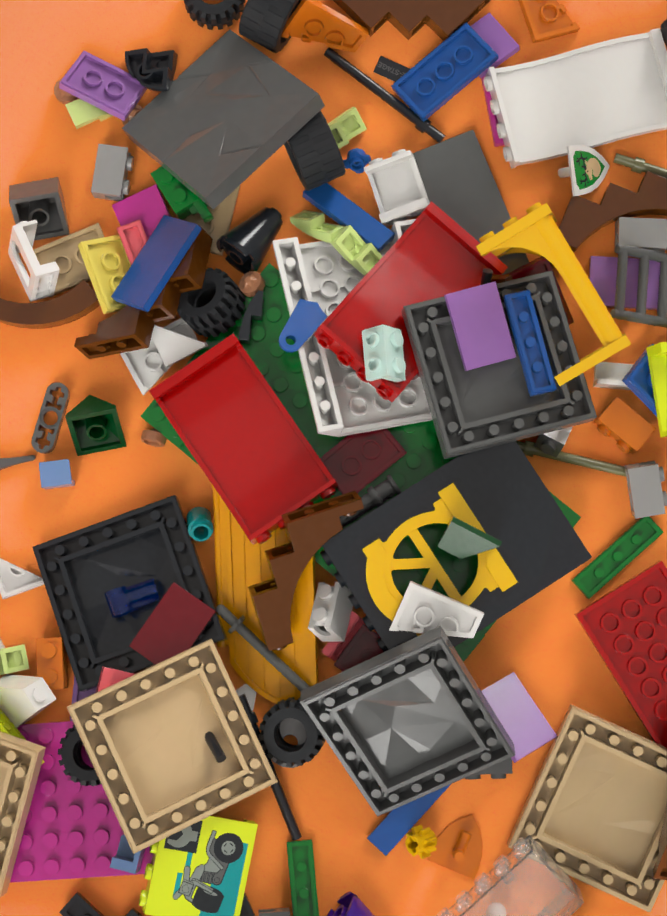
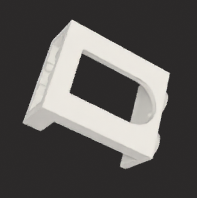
(42, 277)

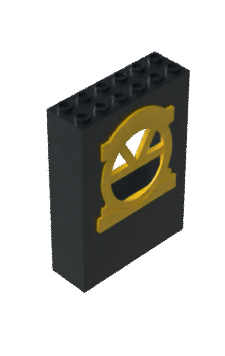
(485, 489)

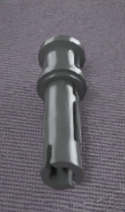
(374, 497)

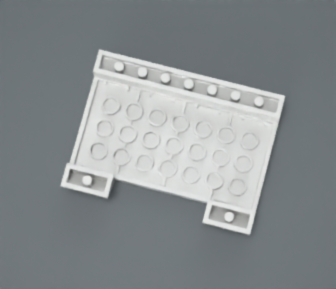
(337, 396)

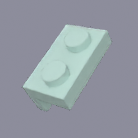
(383, 353)

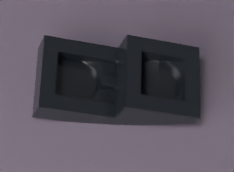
(253, 312)

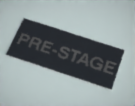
(390, 69)

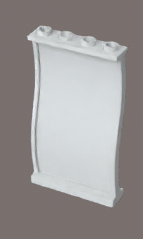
(580, 97)

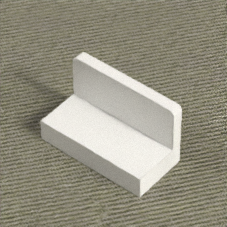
(610, 375)

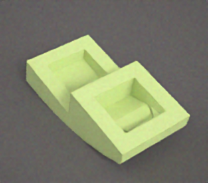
(85, 113)
(346, 126)
(314, 225)
(355, 250)
(13, 659)

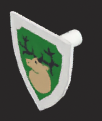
(586, 169)

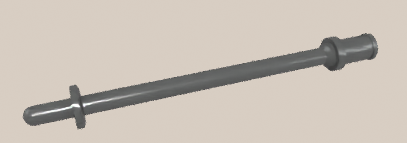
(251, 638)

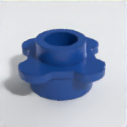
(356, 160)

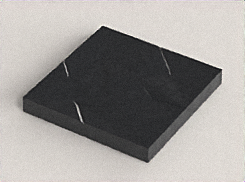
(115, 554)

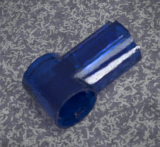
(126, 599)

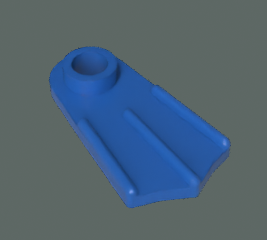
(301, 325)

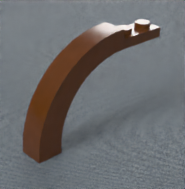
(50, 313)

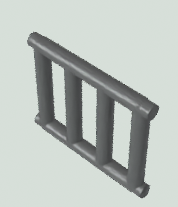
(640, 315)

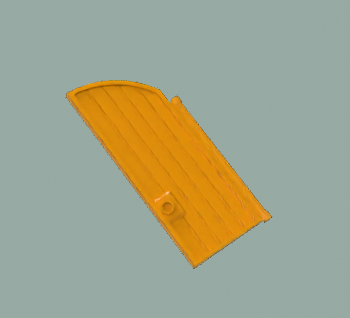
(244, 565)

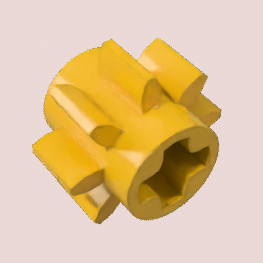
(421, 841)

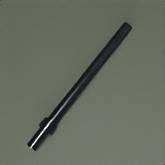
(385, 95)
(277, 787)

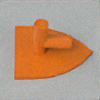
(459, 847)

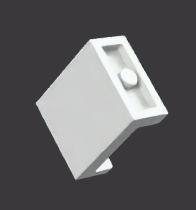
(397, 187)

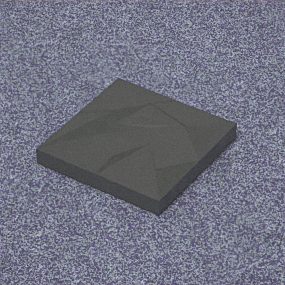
(223, 118)
(493, 401)
(408, 721)

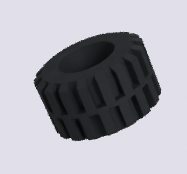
(214, 14)
(213, 306)
(278, 746)
(73, 760)

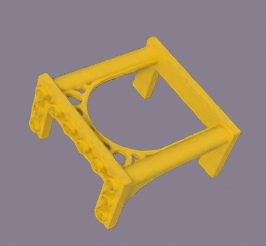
(540, 236)

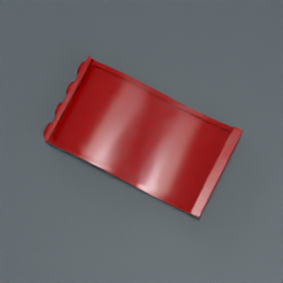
(422, 265)
(243, 439)

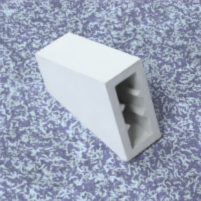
(23, 697)

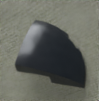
(152, 70)

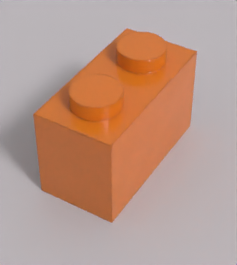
(624, 426)
(52, 662)

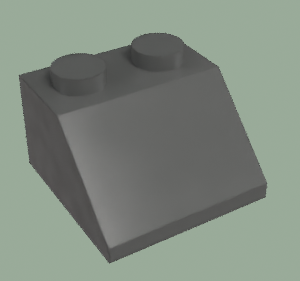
(41, 202)

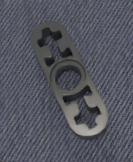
(63, 402)

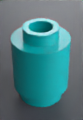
(199, 523)

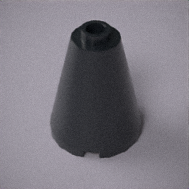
(251, 240)

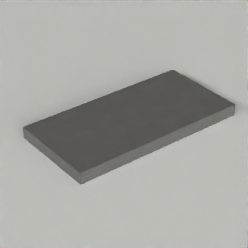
(465, 189)

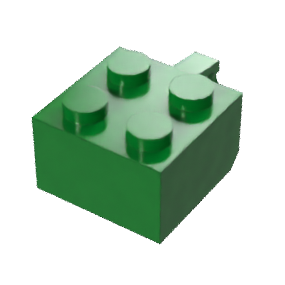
(179, 197)

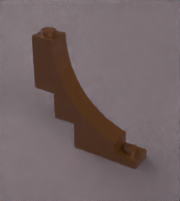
(411, 15)
(587, 217)
(133, 328)
(306, 533)

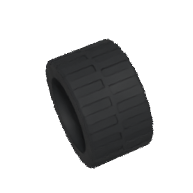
(265, 20)
(315, 153)

